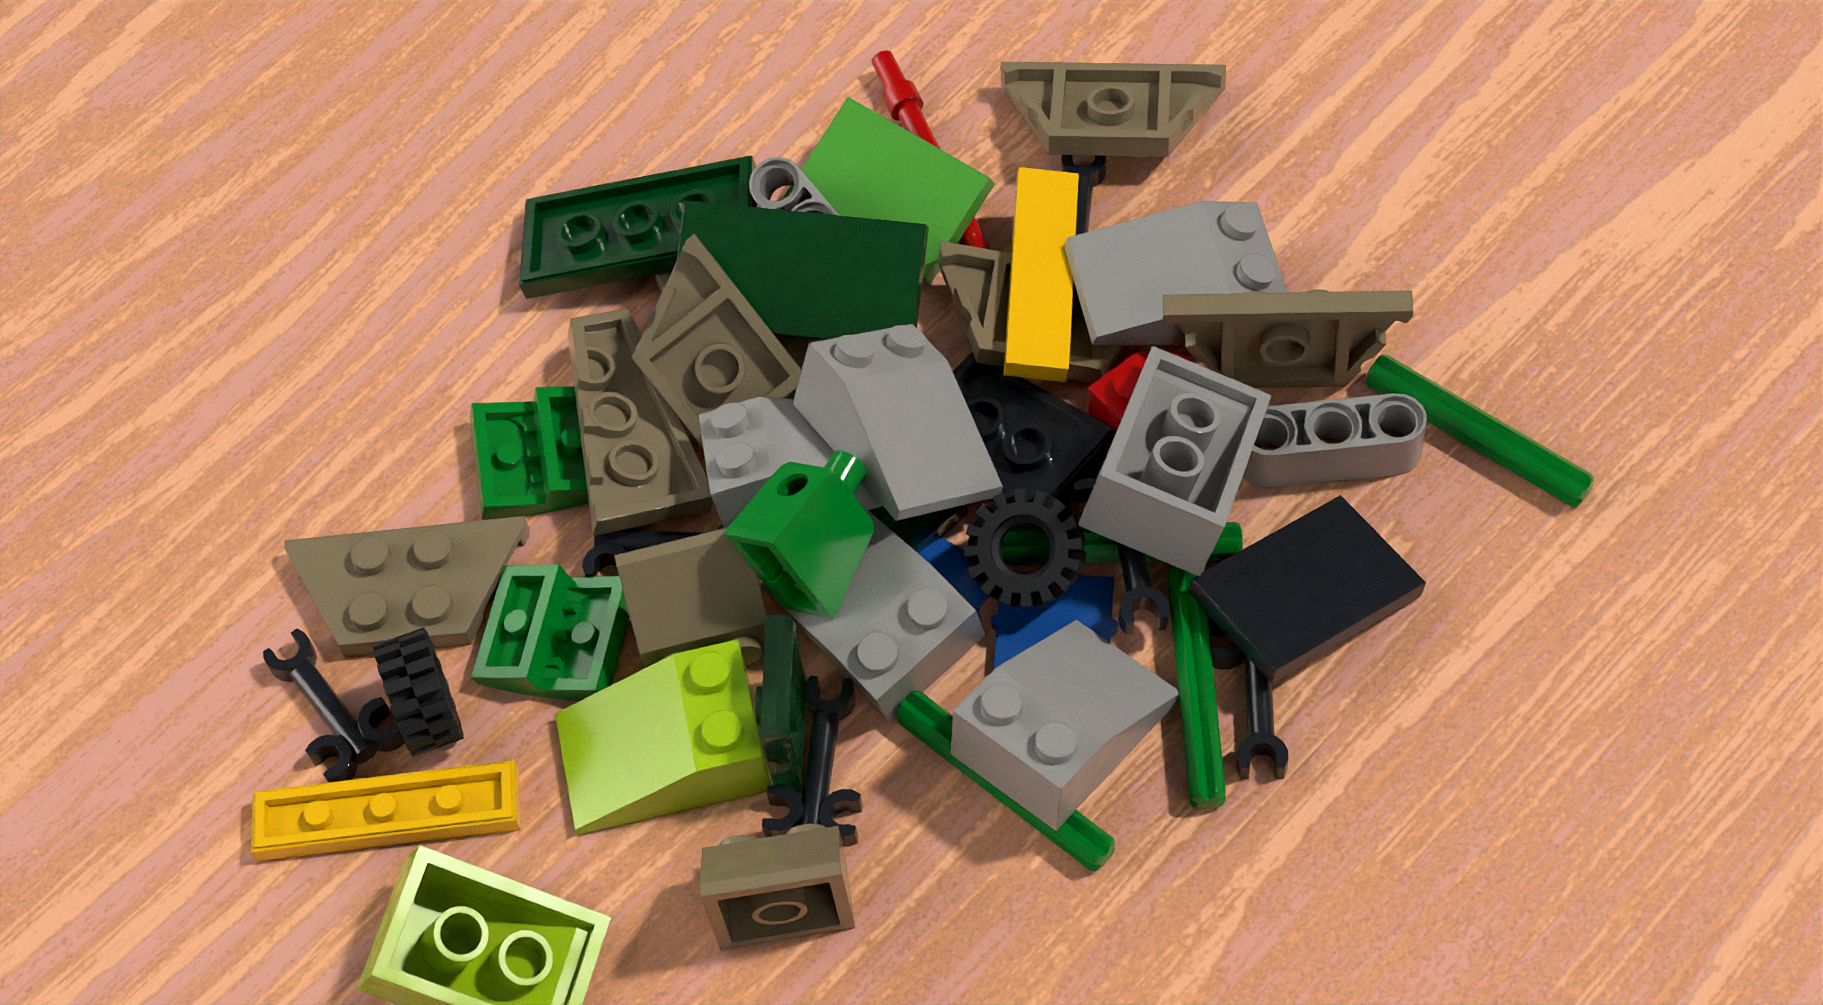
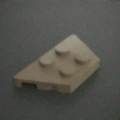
(1111, 105)
(980, 293)
(1289, 336)
(710, 343)
(407, 580)

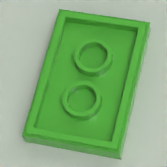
(890, 174)

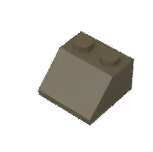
(692, 597)
(776, 886)

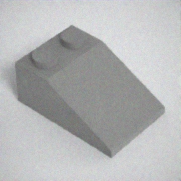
(1178, 251)
(901, 415)
(750, 442)
(1176, 461)
(894, 625)
(1058, 720)

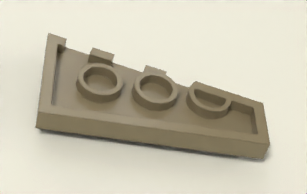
(631, 438)

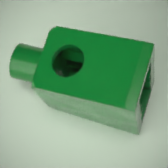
(806, 533)

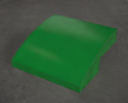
(529, 454)
(552, 633)

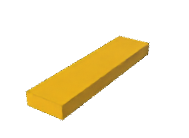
(1041, 275)
(385, 810)

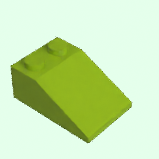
(664, 741)
(479, 940)

